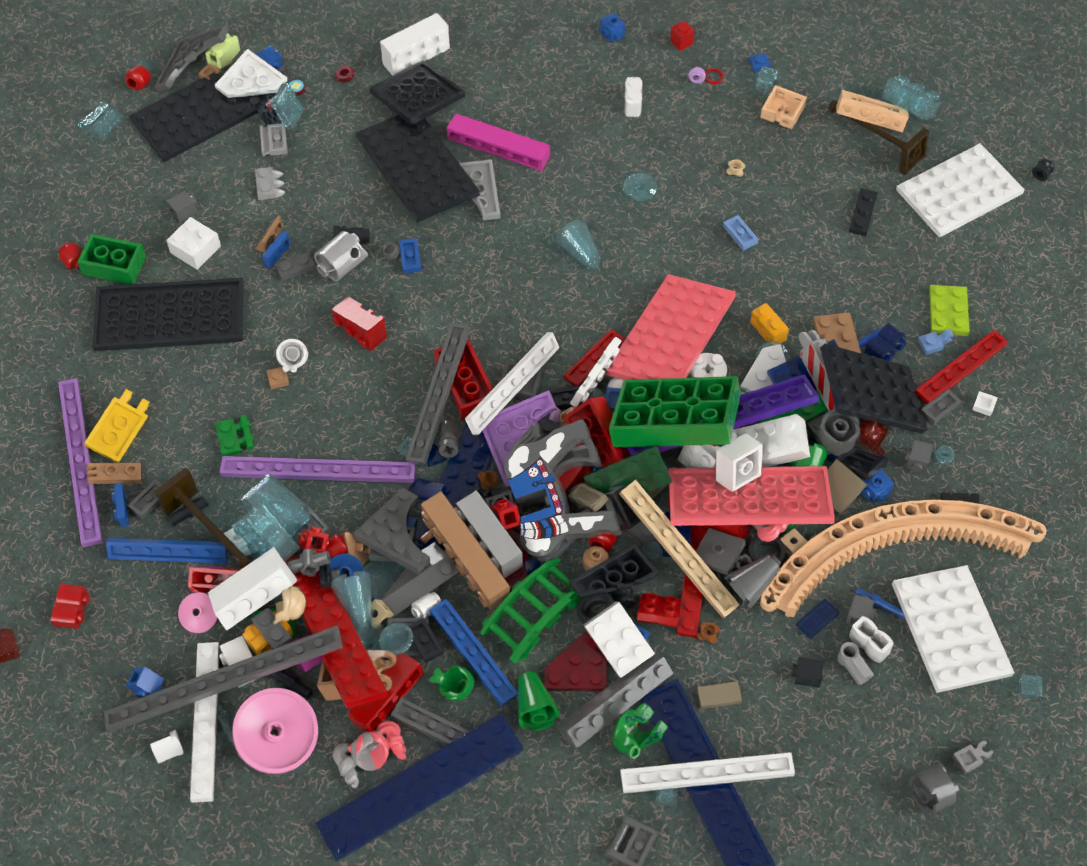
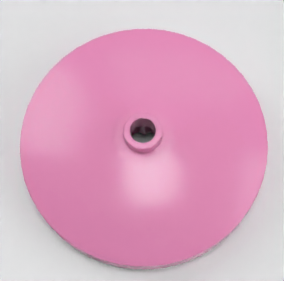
(287, 715)

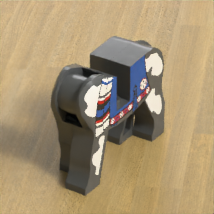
(533, 477)

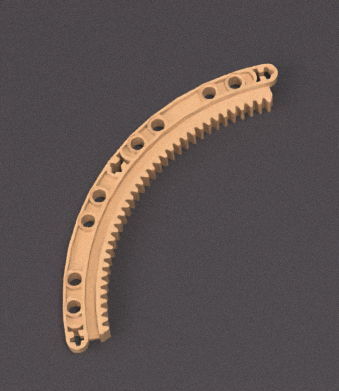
(891, 523)

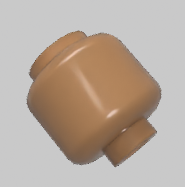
(594, 556)

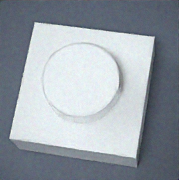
(985, 403)

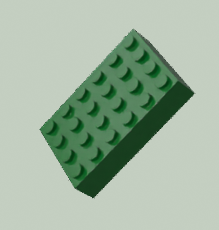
(675, 412)

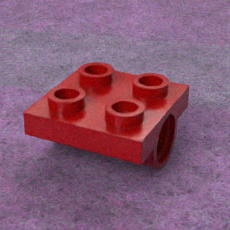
(659, 610)

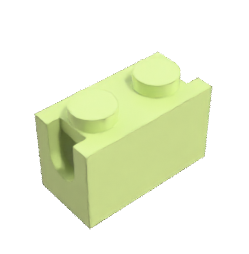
(223, 52)

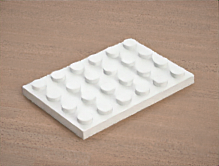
(960, 190)
(952, 628)

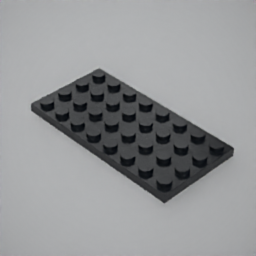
(193, 115)
(417, 166)
(168, 314)

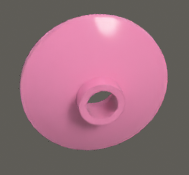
(206, 617)

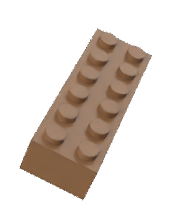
(465, 551)

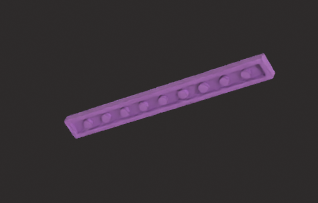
(79, 458)
(318, 469)

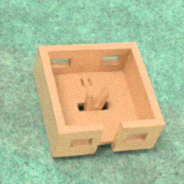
(785, 103)

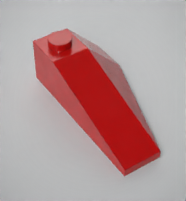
(598, 420)

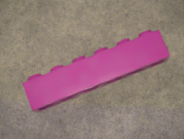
(498, 142)

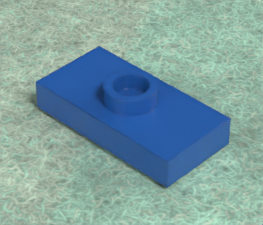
(276, 250)

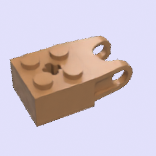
(328, 687)

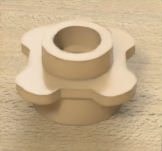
(735, 164)

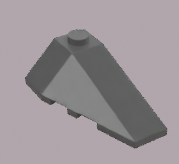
(413, 586)

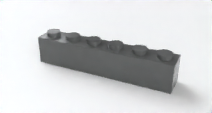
(614, 700)

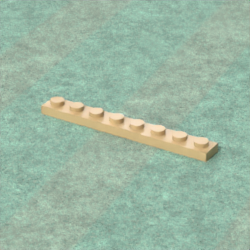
(679, 549)

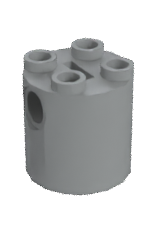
(340, 256)

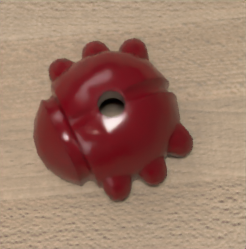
(345, 73)

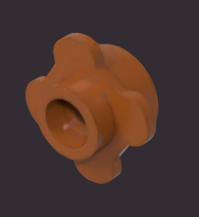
(487, 479)
(712, 628)

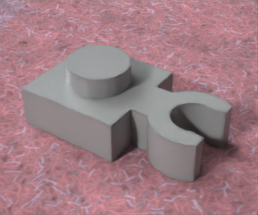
(970, 758)

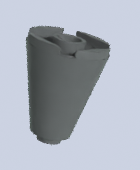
(754, 578)

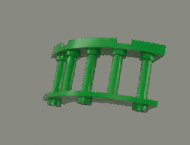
(549, 617)

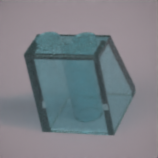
(280, 502)

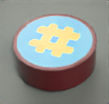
(298, 87)

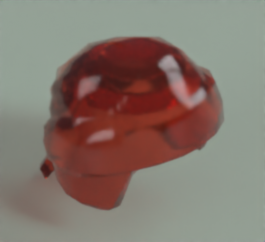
(872, 435)

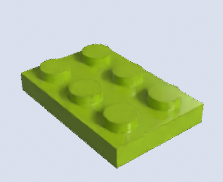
(949, 309)

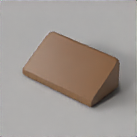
(270, 234)

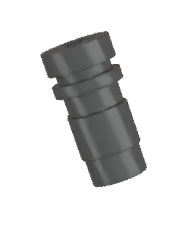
(448, 439)

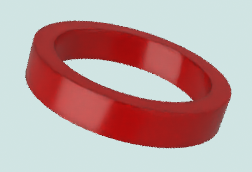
(714, 70)

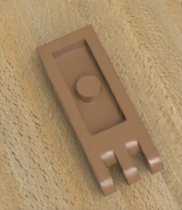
(114, 473)

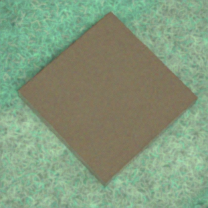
(844, 486)

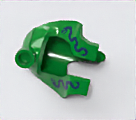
(629, 738)

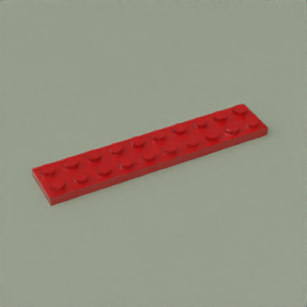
(348, 666)

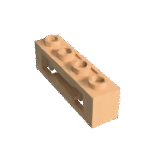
(872, 111)

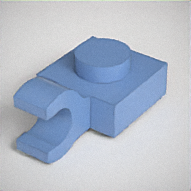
(933, 343)

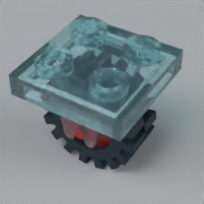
(282, 107)

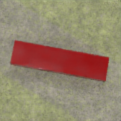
(579, 372)

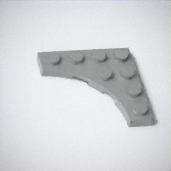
(483, 177)

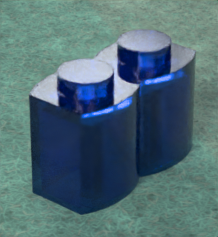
(886, 343)

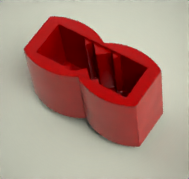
(69, 606)

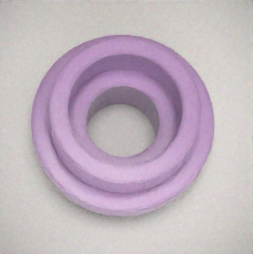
(699, 72)

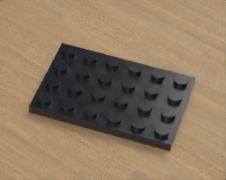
(873, 389)

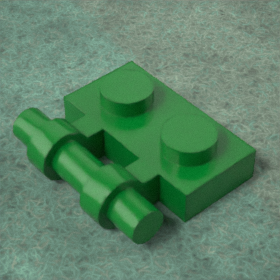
(228, 437)

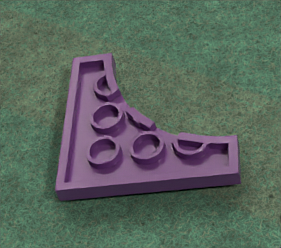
(512, 424)

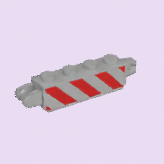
(814, 364)

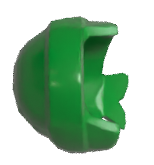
(455, 683)

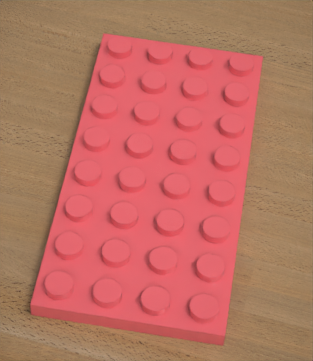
(671, 330)
(775, 497)

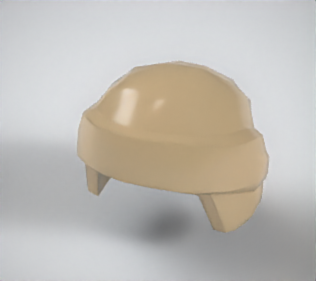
(291, 606)

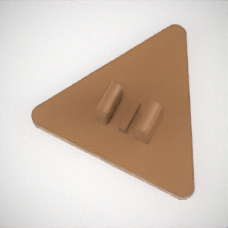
(356, 548)

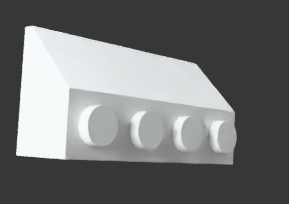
(251, 588)

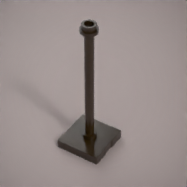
(911, 152)
(179, 491)

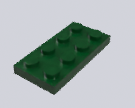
(644, 467)

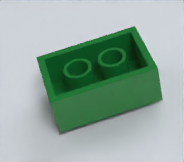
(111, 259)

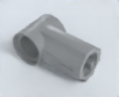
(855, 665)

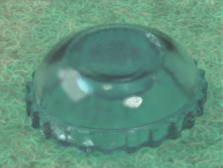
(396, 638)

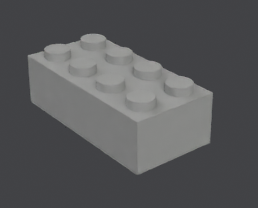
(490, 534)

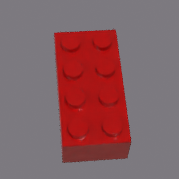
(470, 381)

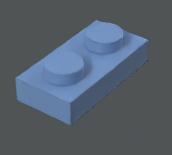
(740, 232)

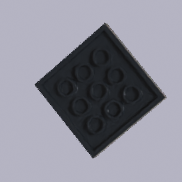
(417, 92)

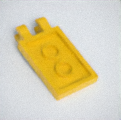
(117, 427)

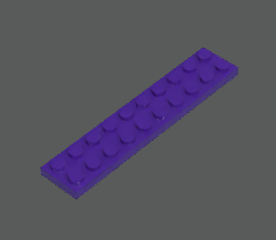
(765, 404)

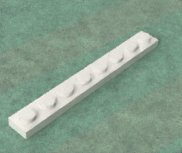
(512, 383)
(204, 729)
(707, 772)

